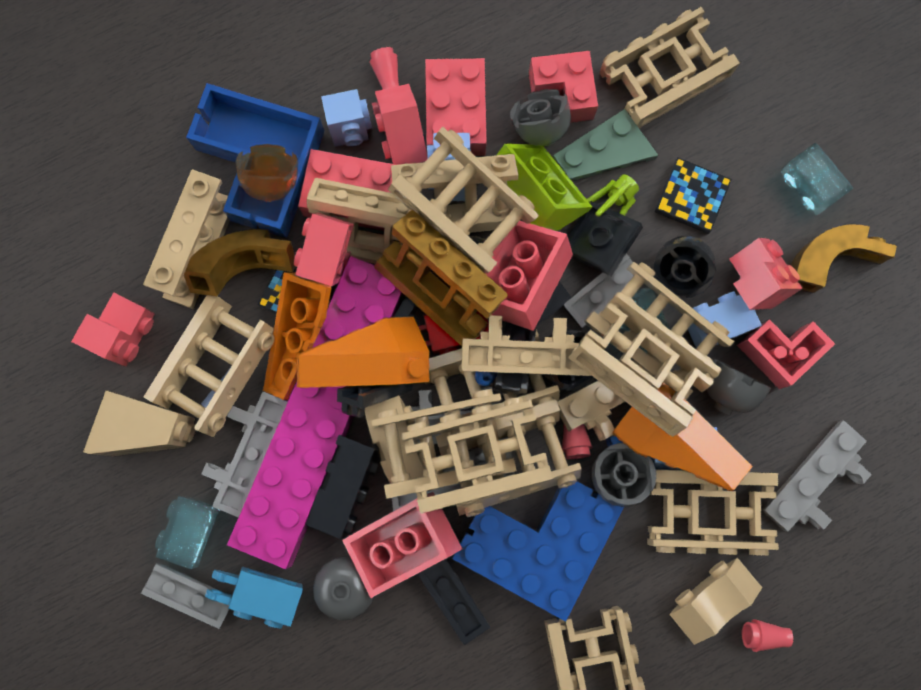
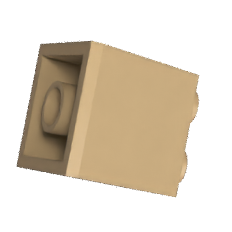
(136, 427)

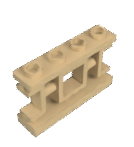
(679, 87)
(360, 206)
(634, 383)
(482, 479)
(713, 536)
(623, 672)

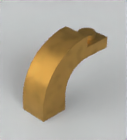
(851, 240)
(234, 253)

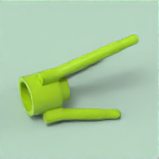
(620, 193)

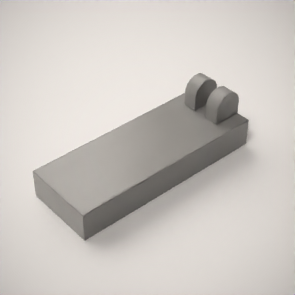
(598, 292)
(184, 595)

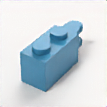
(259, 596)

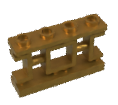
(410, 268)

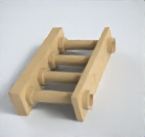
(501, 165)
(433, 211)
(193, 225)
(644, 275)
(188, 351)
(451, 364)
(546, 417)
(401, 482)

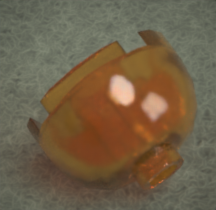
(267, 172)

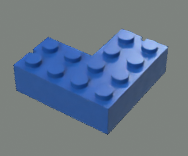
(244, 122)
(545, 563)

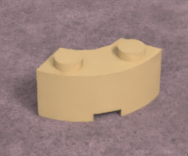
(413, 462)
(715, 600)

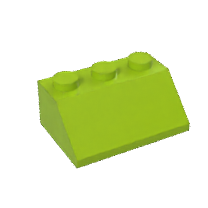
(546, 186)

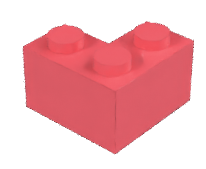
(571, 76)
(399, 118)
(324, 249)
(764, 275)
(116, 331)
(784, 358)

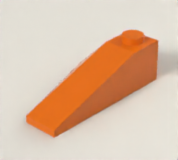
(297, 324)
(379, 354)
(694, 449)

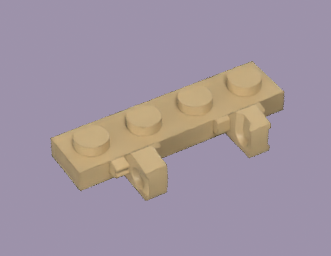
(499, 354)
(591, 408)

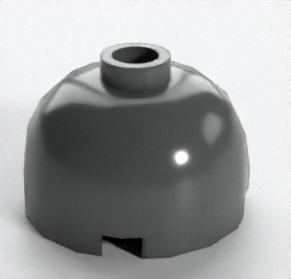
(542, 117)
(736, 390)
(623, 476)
(340, 590)

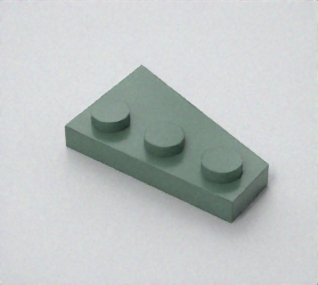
(606, 147)

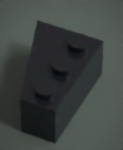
(343, 488)

